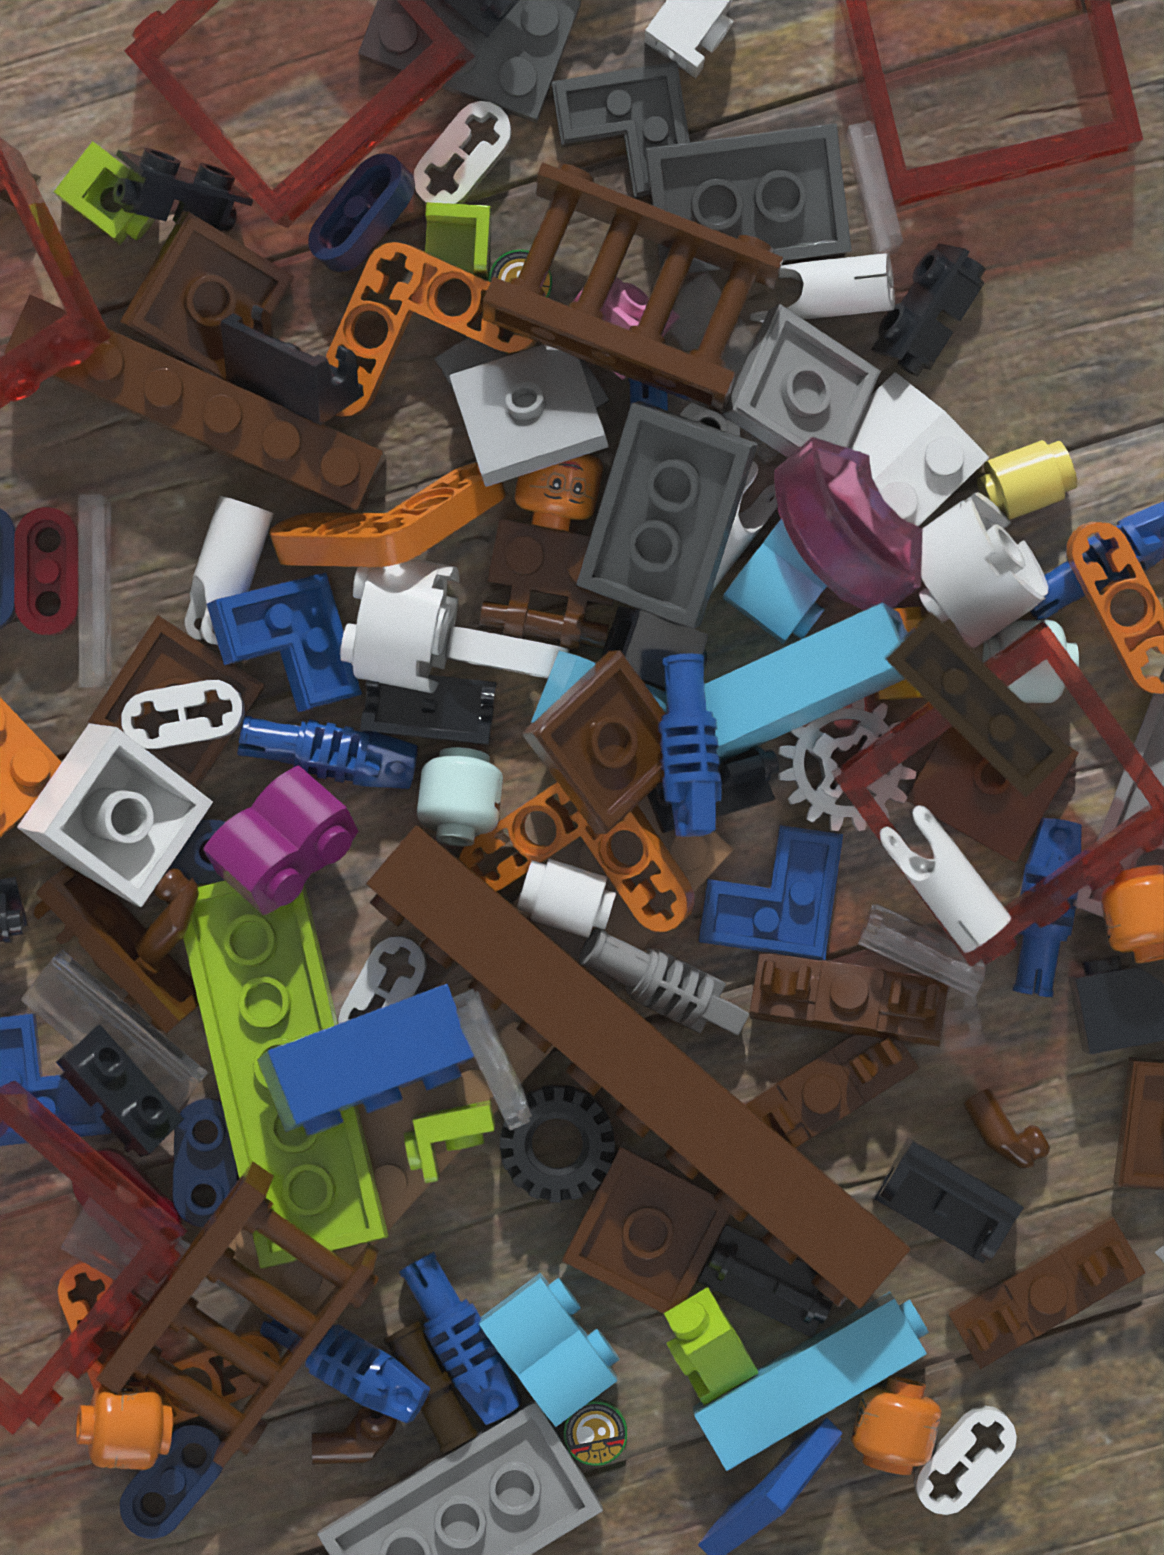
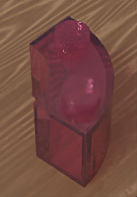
(846, 526)

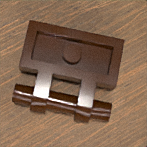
(545, 563)

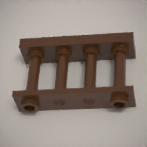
(641, 349)
(213, 1259)

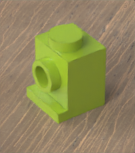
(85, 190)
(708, 1347)

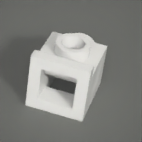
(685, 28)

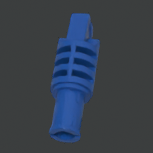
(1146, 537)
(689, 747)
(332, 752)
(1052, 847)
(461, 1343)
(359, 1371)

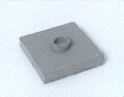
(799, 386)
(527, 412)

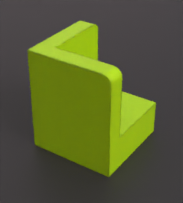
(460, 235)

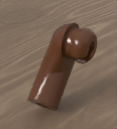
(173, 921)
(1000, 1135)
(358, 1441)

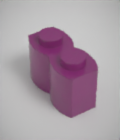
(281, 840)

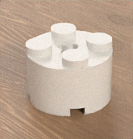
(978, 570)
(401, 623)

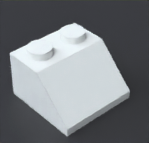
(914, 449)
(115, 813)

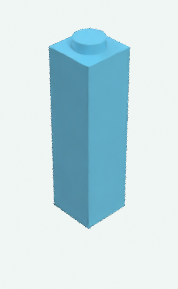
(805, 680)
(813, 1379)

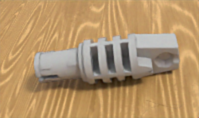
(663, 983)

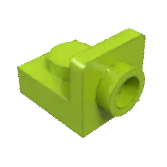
(457, 1126)

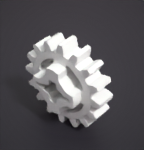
(821, 746)

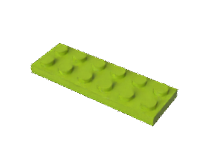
(256, 990)

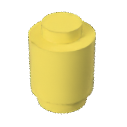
(1028, 478)

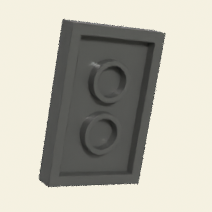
(508, 67)
(758, 185)
(666, 514)

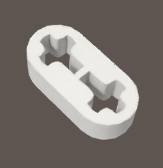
(451, 145)
(501, 652)
(181, 698)
(374, 971)
(976, 1470)

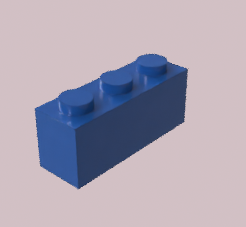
(366, 1061)

